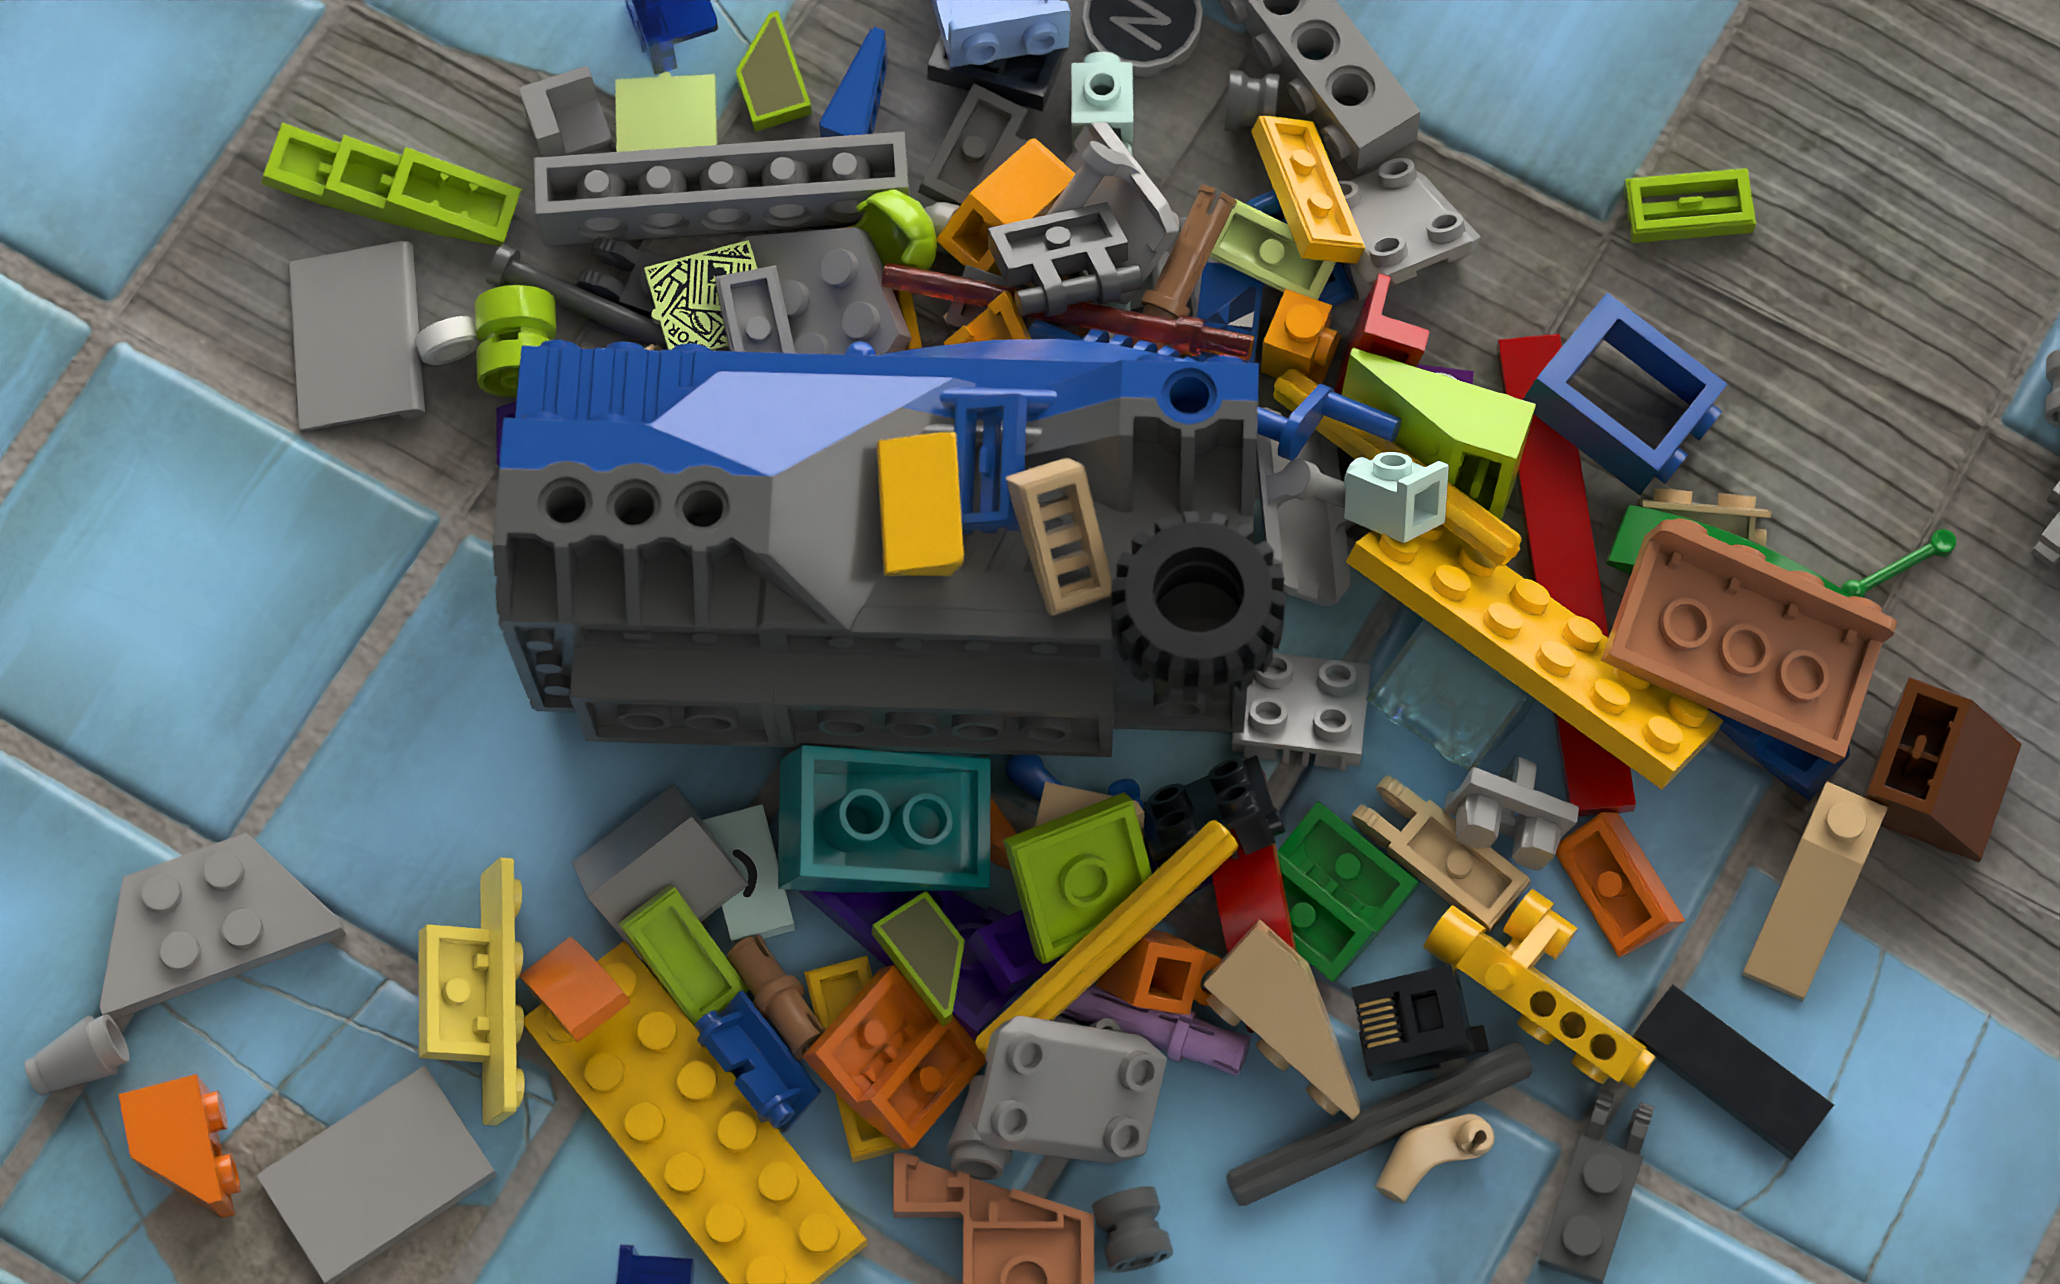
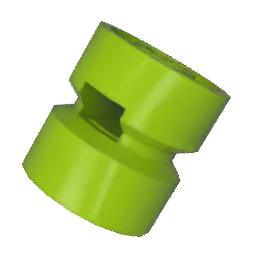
(504, 323)

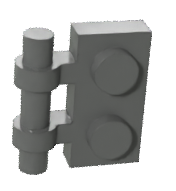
(1060, 245)

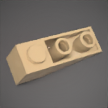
(1279, 1000)

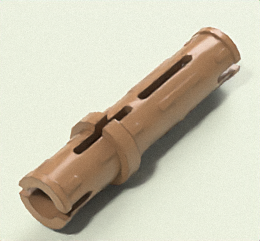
(1188, 257)

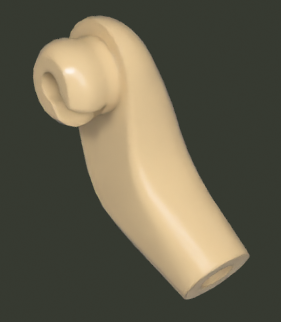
(1430, 1145)

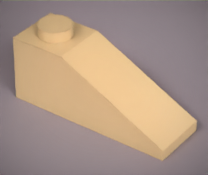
(1814, 891)

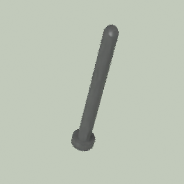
(508, 269)

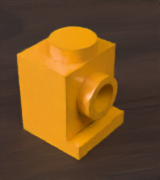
(1300, 338)

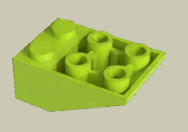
(1448, 422)

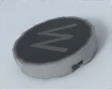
(1144, 31)

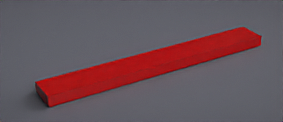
(1564, 564)

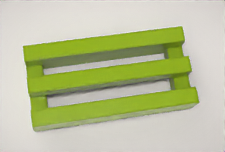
(1693, 226)

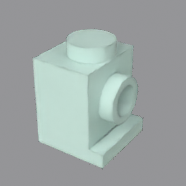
(1103, 94)
(1396, 495)

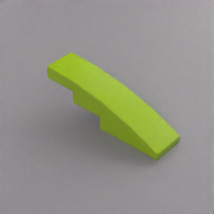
(391, 187)

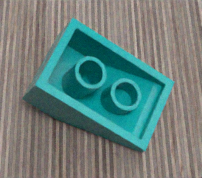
(883, 821)

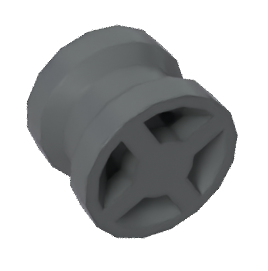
(1250, 99)

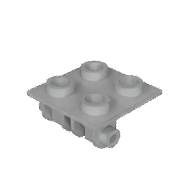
(1307, 709)

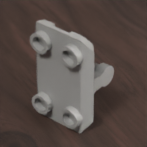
(1111, 175)
(1402, 225)
(1305, 518)
(1068, 1090)

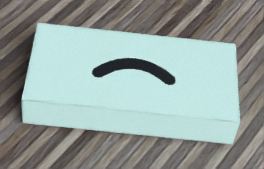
(761, 905)

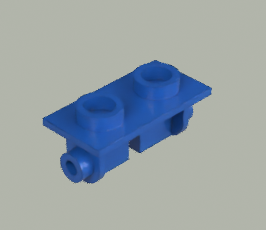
(766, 1068)

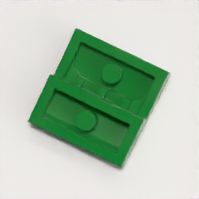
(1338, 890)

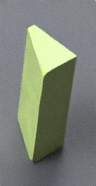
(1268, 253)

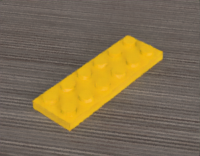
(1538, 648)
(699, 1138)

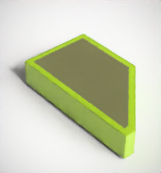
(772, 78)
(925, 951)

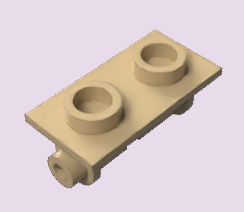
(1732, 513)

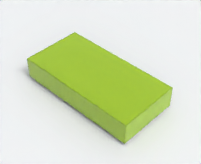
(682, 955)

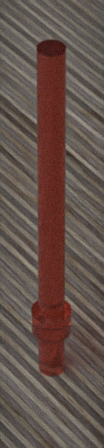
(1186, 334)

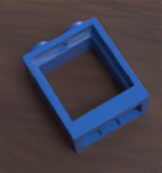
(1595, 430)

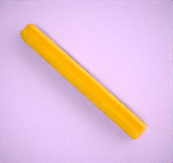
(1463, 514)
(1121, 928)

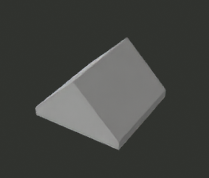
(654, 849)

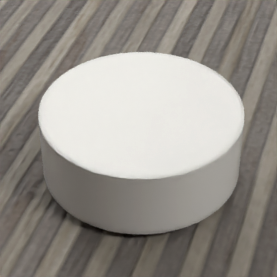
(447, 340)

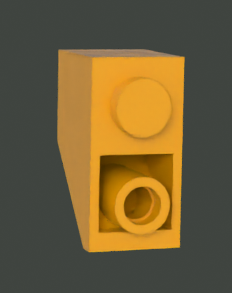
(1014, 192)

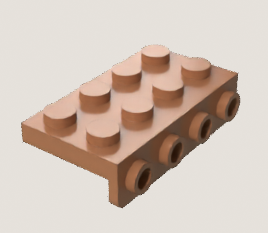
(1748, 638)

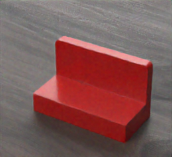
(1382, 334)

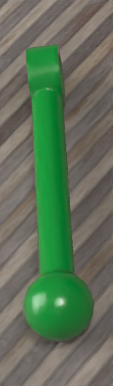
(1941, 544)

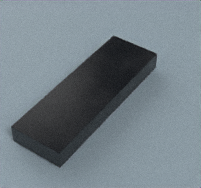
(1733, 1072)

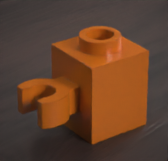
(1160, 974)

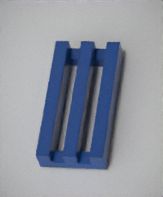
(1012, 461)

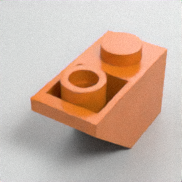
(177, 1140)

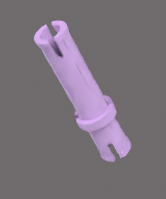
(1167, 1031)

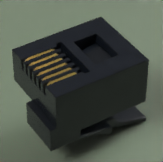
(1415, 1023)

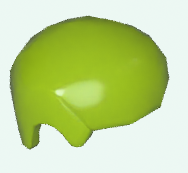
(899, 229)

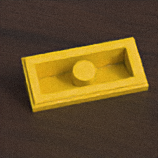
(920, 505)

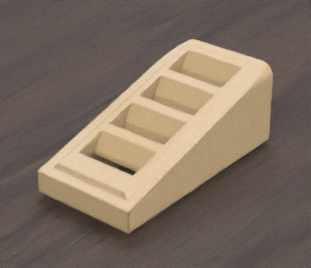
(1030, 516)

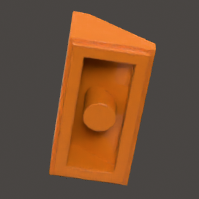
(1618, 883)

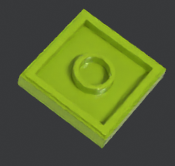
(1076, 872)

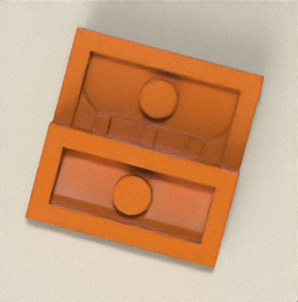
(895, 1058)

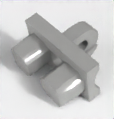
(1487, 806)

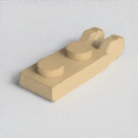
(1467, 877)

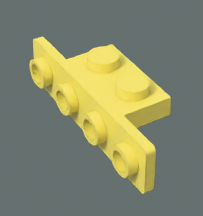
(471, 993)

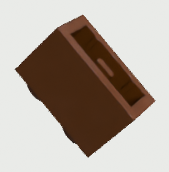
(1942, 770)

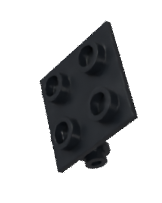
(1230, 794)

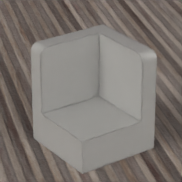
(565, 114)

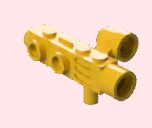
(1545, 1006)

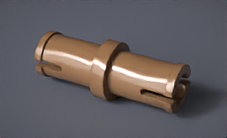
(776, 994)

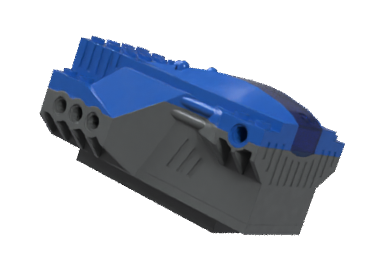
(707, 548)

